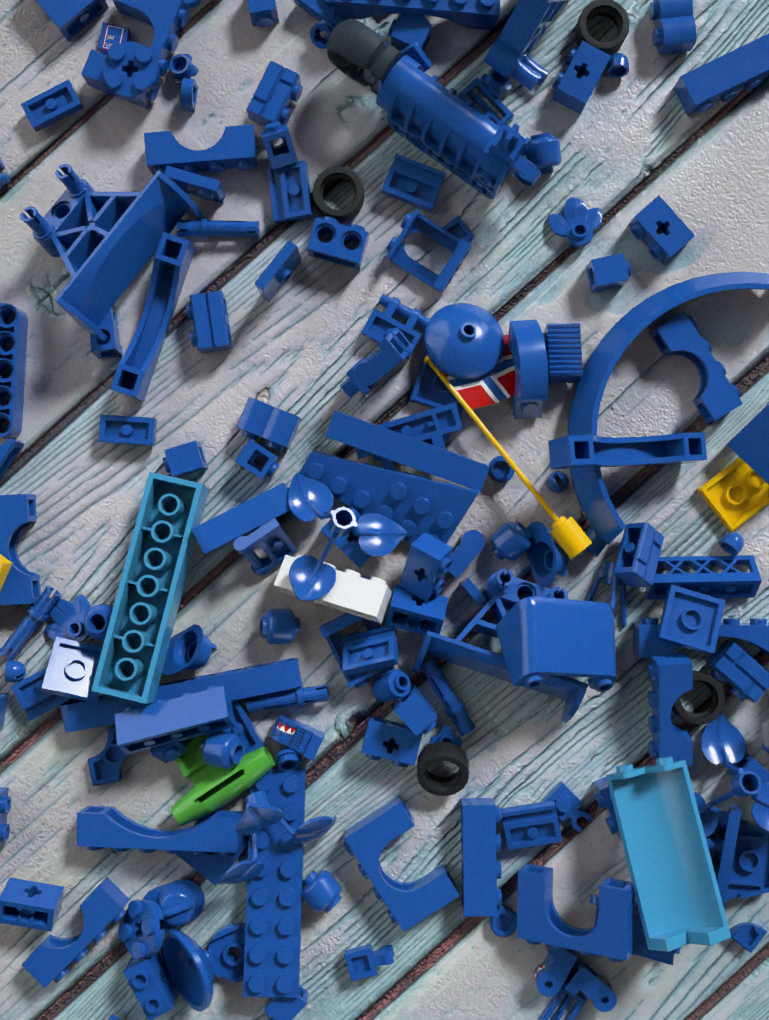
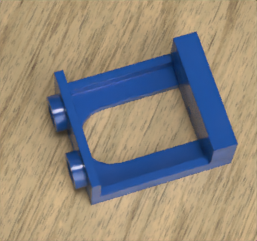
(419, 224)
(330, 632)

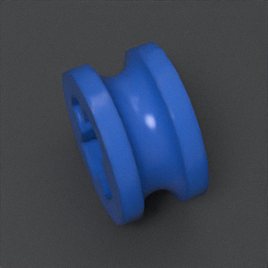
(315, 31)

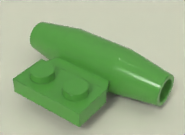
(213, 784)

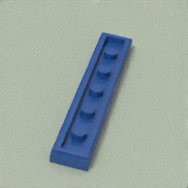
(407, 450)

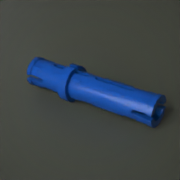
(218, 228)
(36, 614)
(293, 697)
(452, 704)

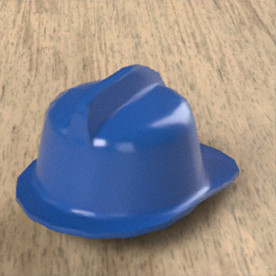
(545, 555)
(188, 651)
(179, 902)

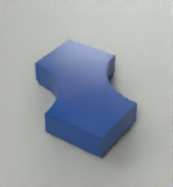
(108, 764)

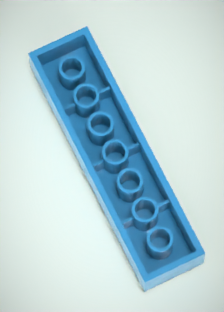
(150, 589)

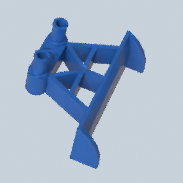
(512, 49)
(114, 246)
(501, 592)

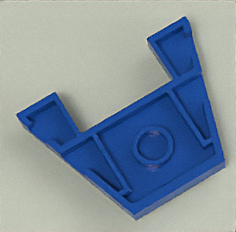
(750, 861)

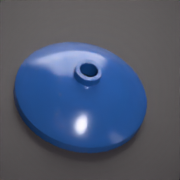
(457, 352)
(188, 969)

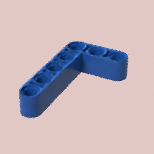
(16, 359)

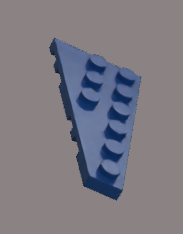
(405, 498)

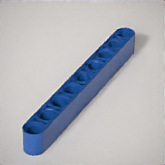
(238, 682)

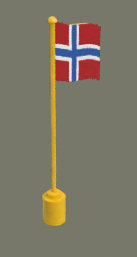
(491, 390)

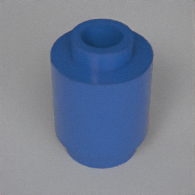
(391, 686)

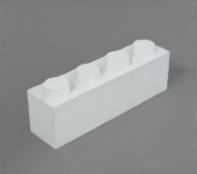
(349, 593)

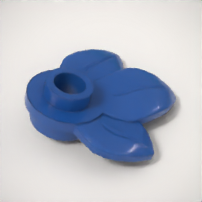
(573, 219)
(66, 617)

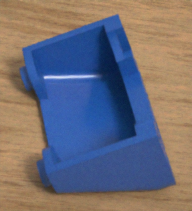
(559, 639)

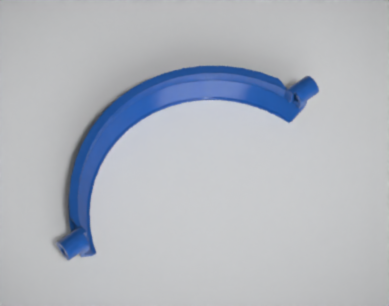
(587, 398)

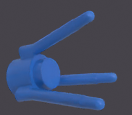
(609, 578)

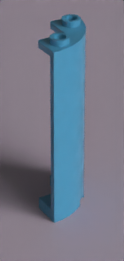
(667, 855)

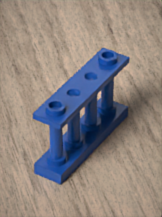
(725, 847)

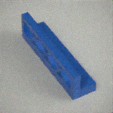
(728, 584)

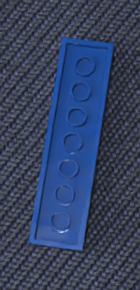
(276, 894)

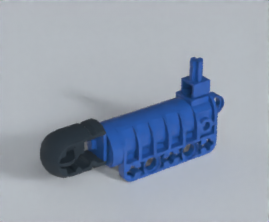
(432, 114)

